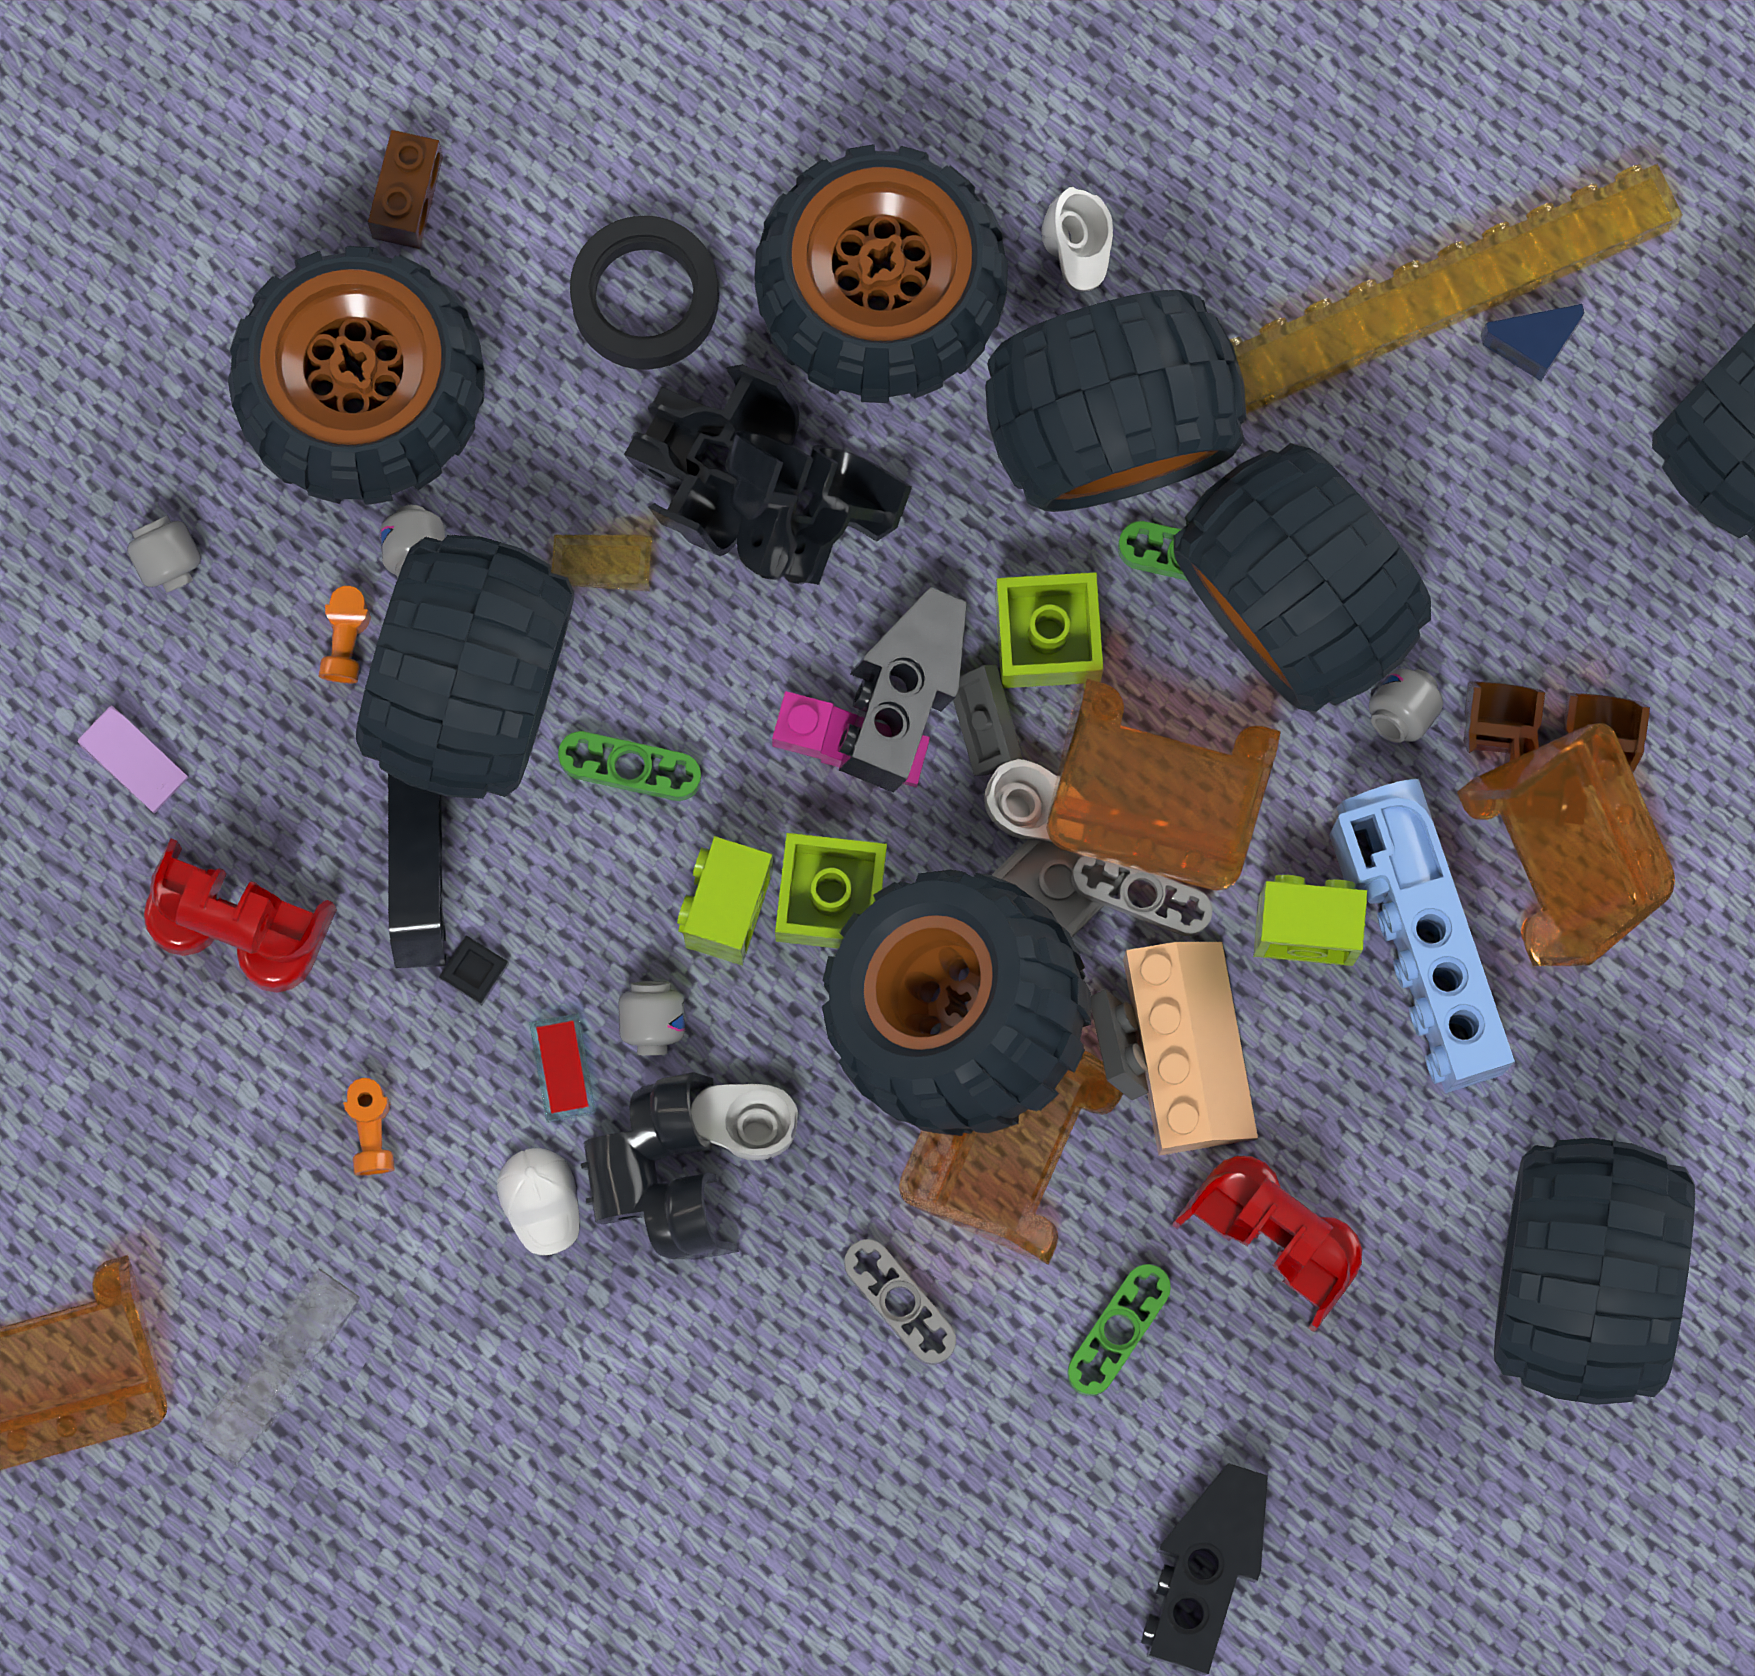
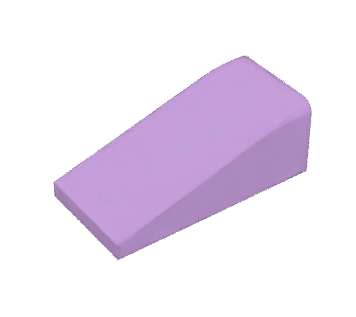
(132, 759)

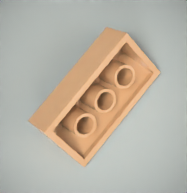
(1190, 1046)

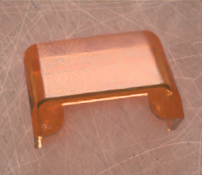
(1155, 797)
(1579, 841)
(999, 1177)
(79, 1373)

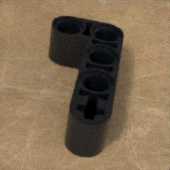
(415, 876)

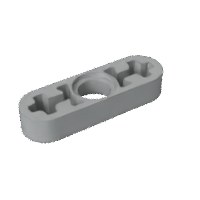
(1172, 918)
(884, 1265)

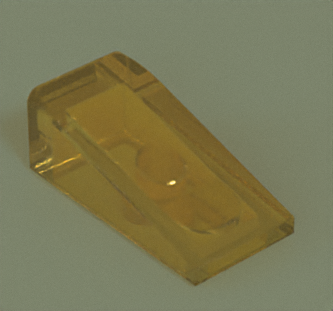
(604, 560)

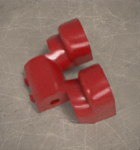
(272, 937)
(1316, 1253)

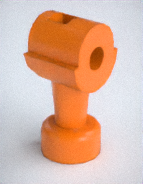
(348, 617)
(367, 1108)

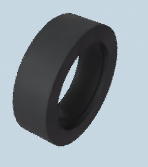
(644, 234)

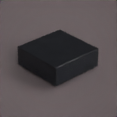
(474, 970)

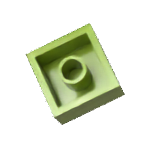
(1048, 630)
(824, 886)
(727, 899)
(1310, 921)

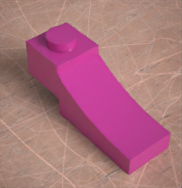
(817, 726)

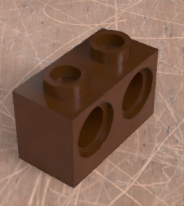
(405, 189)

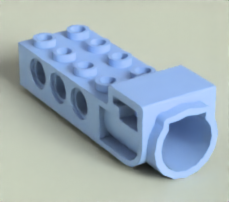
(1418, 893)

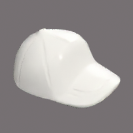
(1091, 229)
(1020, 799)
(746, 1119)
(540, 1200)

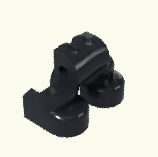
(681, 436)
(794, 544)
(626, 1178)

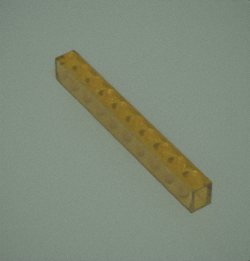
(1455, 285)

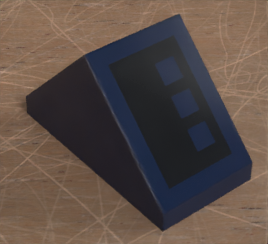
(1533, 339)

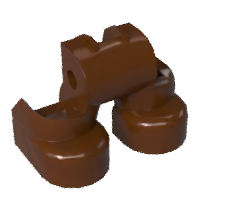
(1509, 715)

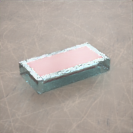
(562, 1068)

